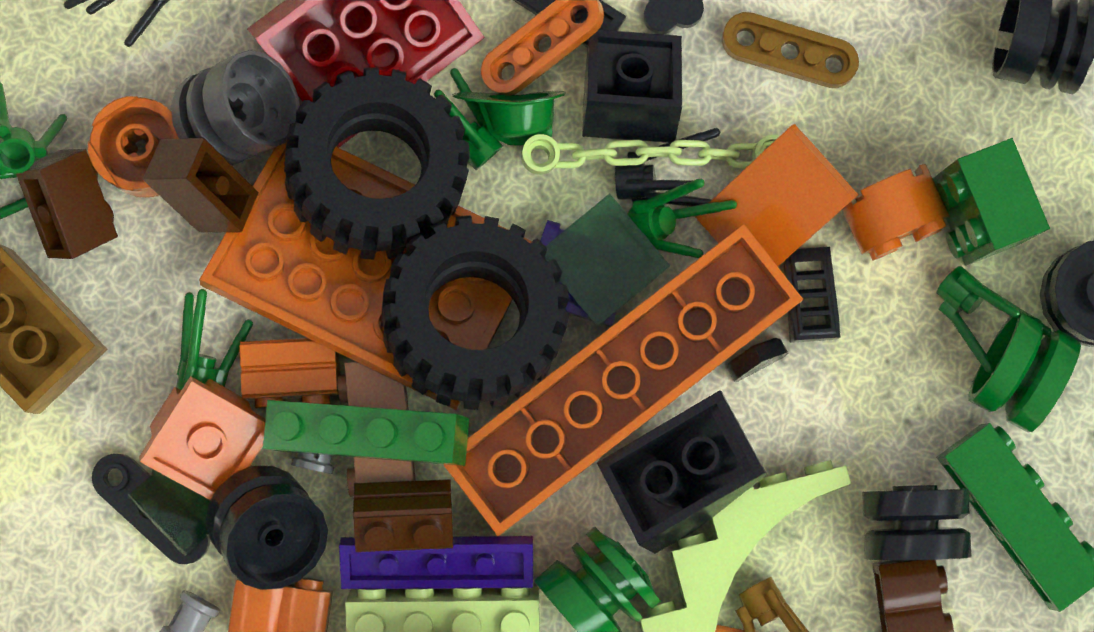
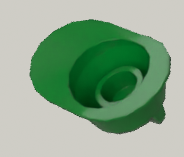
(515, 117)

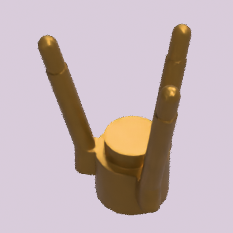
(766, 604)

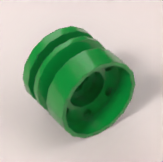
(599, 587)

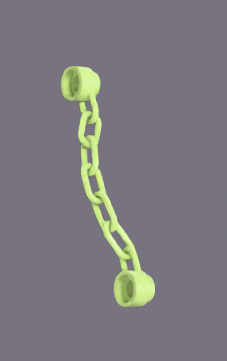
(707, 153)

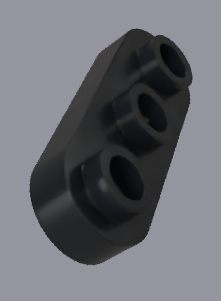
(118, 498)

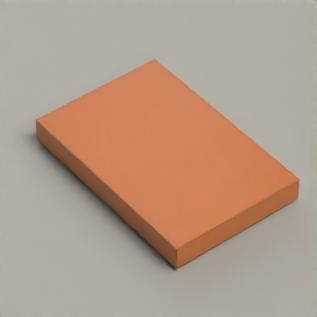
(782, 196)

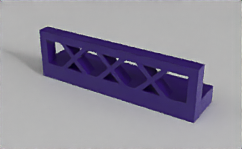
(469, 564)

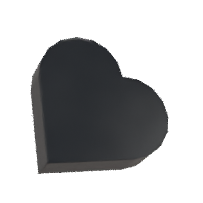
(665, 15)
(756, 358)

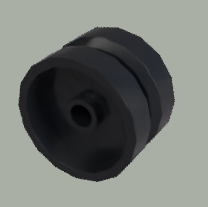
(1069, 293)
(916, 523)
(266, 527)

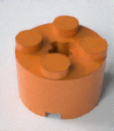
(115, 138)
(895, 210)

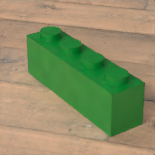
(366, 432)
(1021, 515)

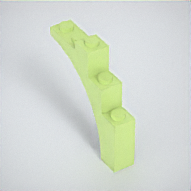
(708, 568)

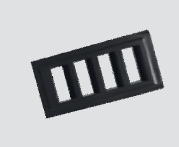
(831, 329)

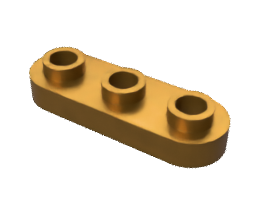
(811, 46)

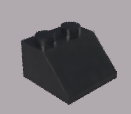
(633, 86)

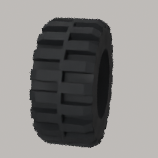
(385, 106)
(486, 254)

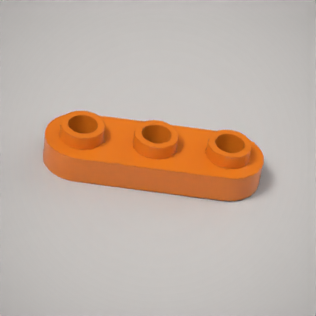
(523, 50)

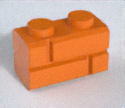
(288, 371)

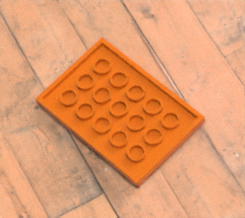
(334, 296)

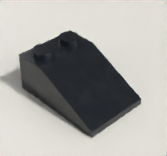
(682, 473)

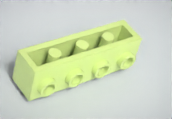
(443, 610)

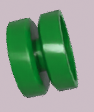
(1027, 371)

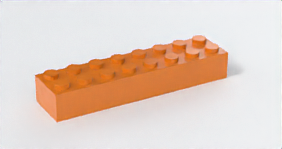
(623, 379)

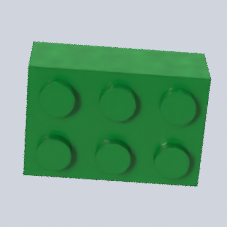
(989, 203)

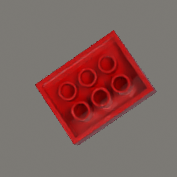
(338, 36)

